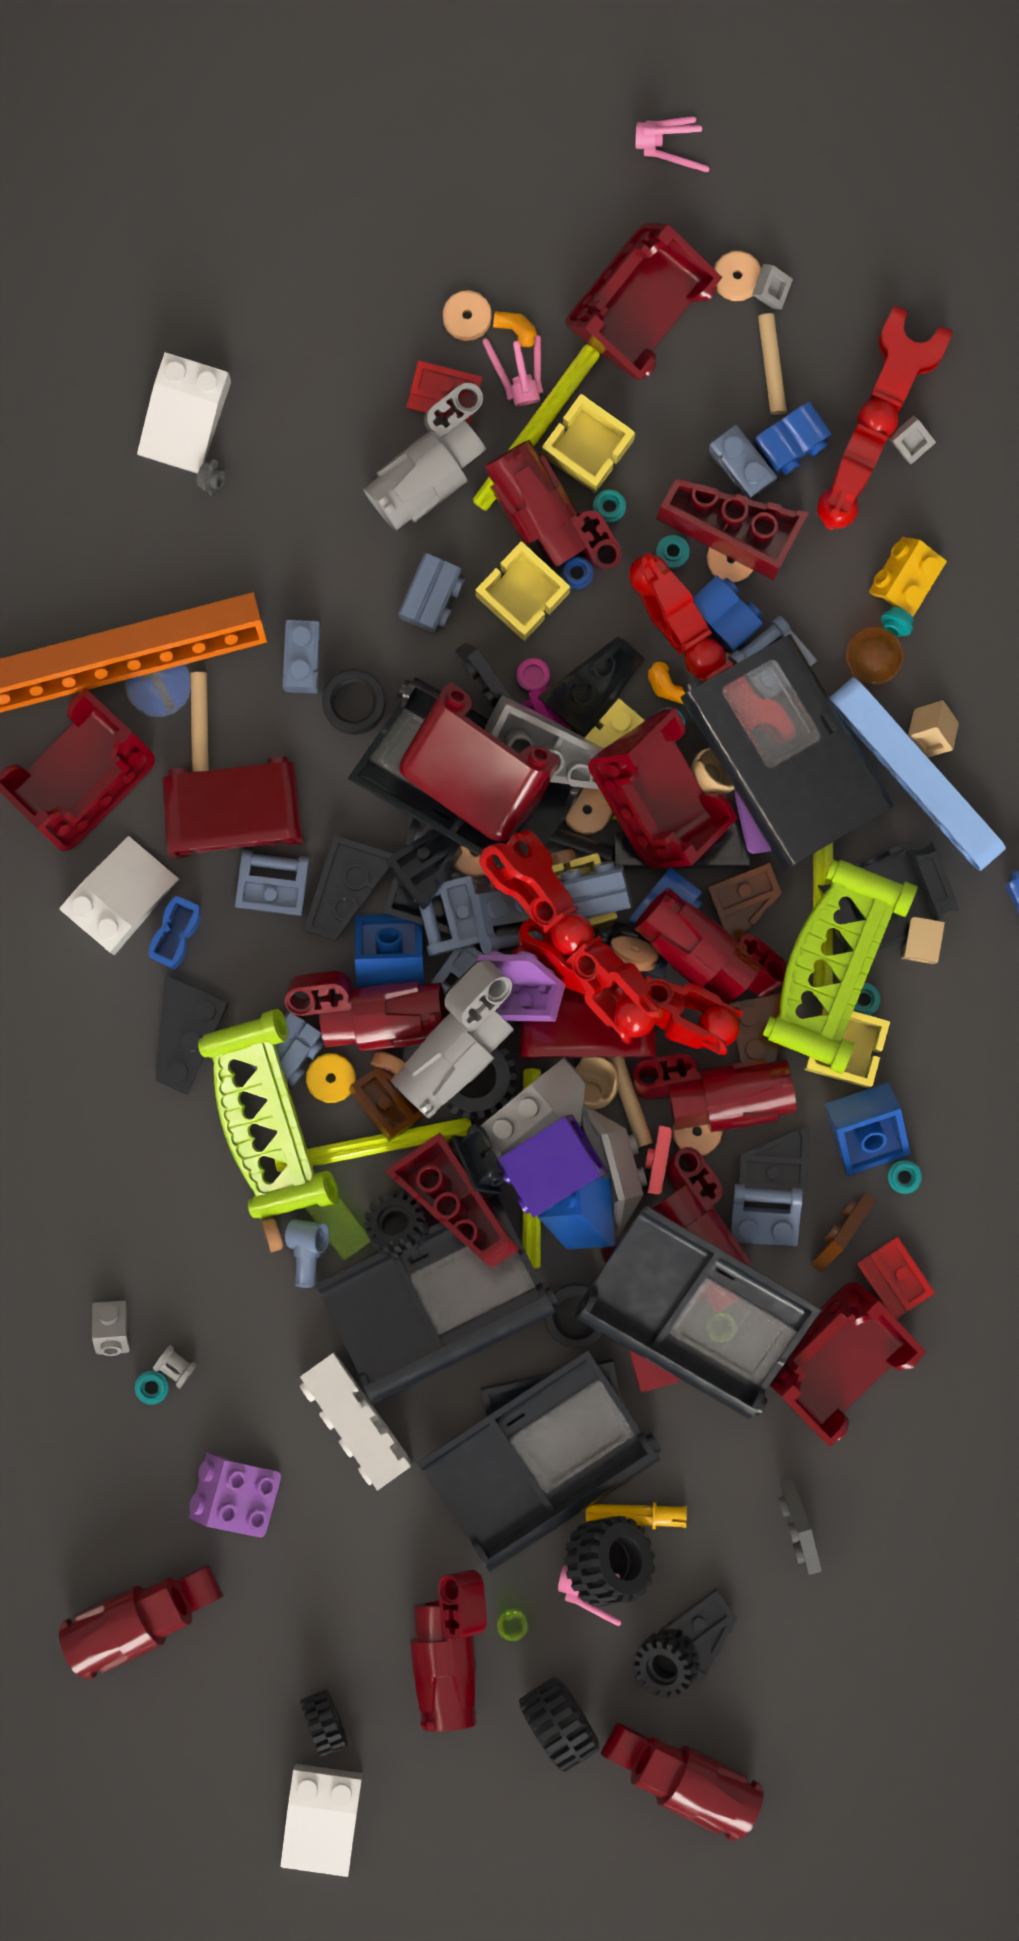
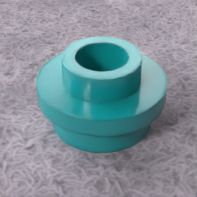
(610, 496)
(680, 543)
(897, 621)
(874, 1000)
(915, 1177)
(140, 1387)

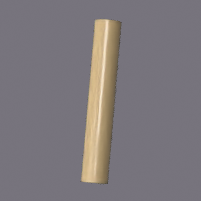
(772, 364)
(199, 721)
(631, 1104)

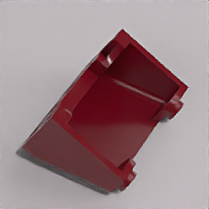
(642, 297)
(475, 770)
(78, 774)
(658, 794)
(232, 808)
(580, 1035)
(841, 1358)

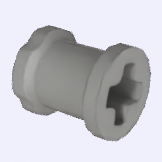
(175, 1366)

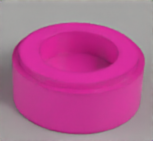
(533, 674)

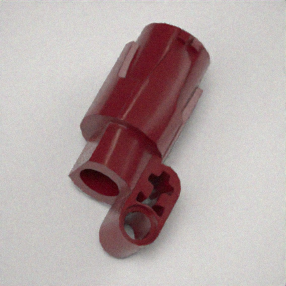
(544, 511)
(707, 952)
(368, 1015)
(720, 1095)
(694, 1211)
(134, 1622)
(446, 1653)
(687, 1782)

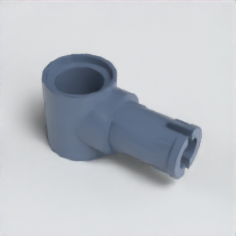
(307, 1241)

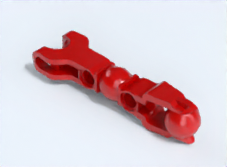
(879, 416)
(676, 615)
(536, 887)
(715, 1026)

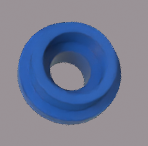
(581, 563)

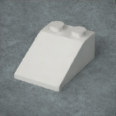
(183, 412)
(119, 895)
(321, 1819)

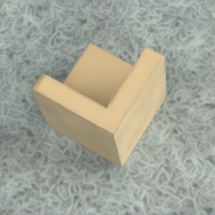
(933, 728)
(923, 940)

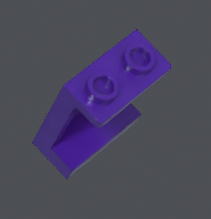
(551, 1166)

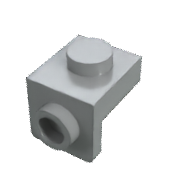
(110, 1328)

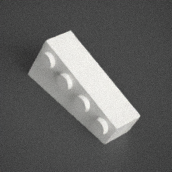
(356, 1421)

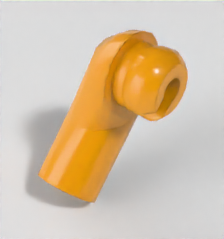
(519, 324)
(662, 683)

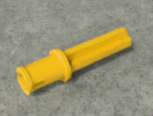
(643, 1515)

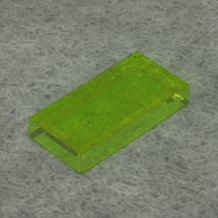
(345, 1231)

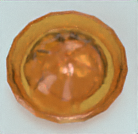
(874, 655)

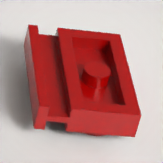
(434, 383)
(895, 1278)

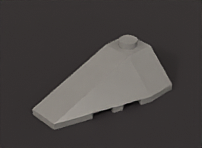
(524, 727)

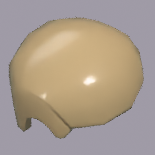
(710, 773)
(600, 1079)

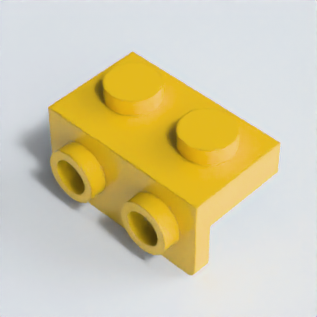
(908, 574)

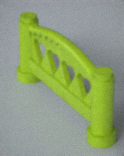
(876, 900)
(255, 1044)

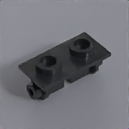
(483, 1171)

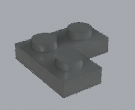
(799, 1528)

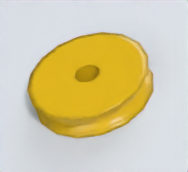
(330, 1064)

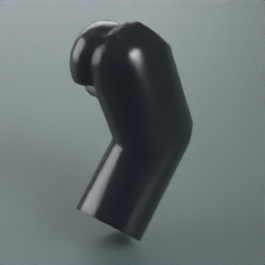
(613, 929)

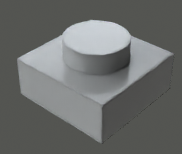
(772, 286)
(912, 440)

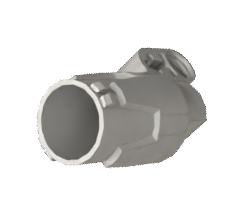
(430, 466)
(460, 1042)

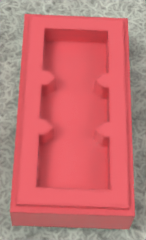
(657, 1160)

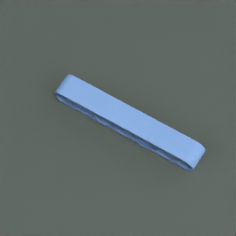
(917, 774)

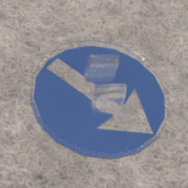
(160, 692)

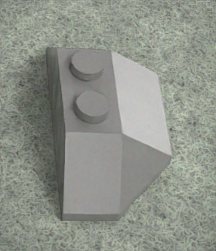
(537, 1107)
(616, 1153)

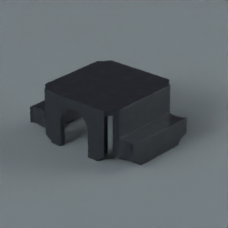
(915, 866)

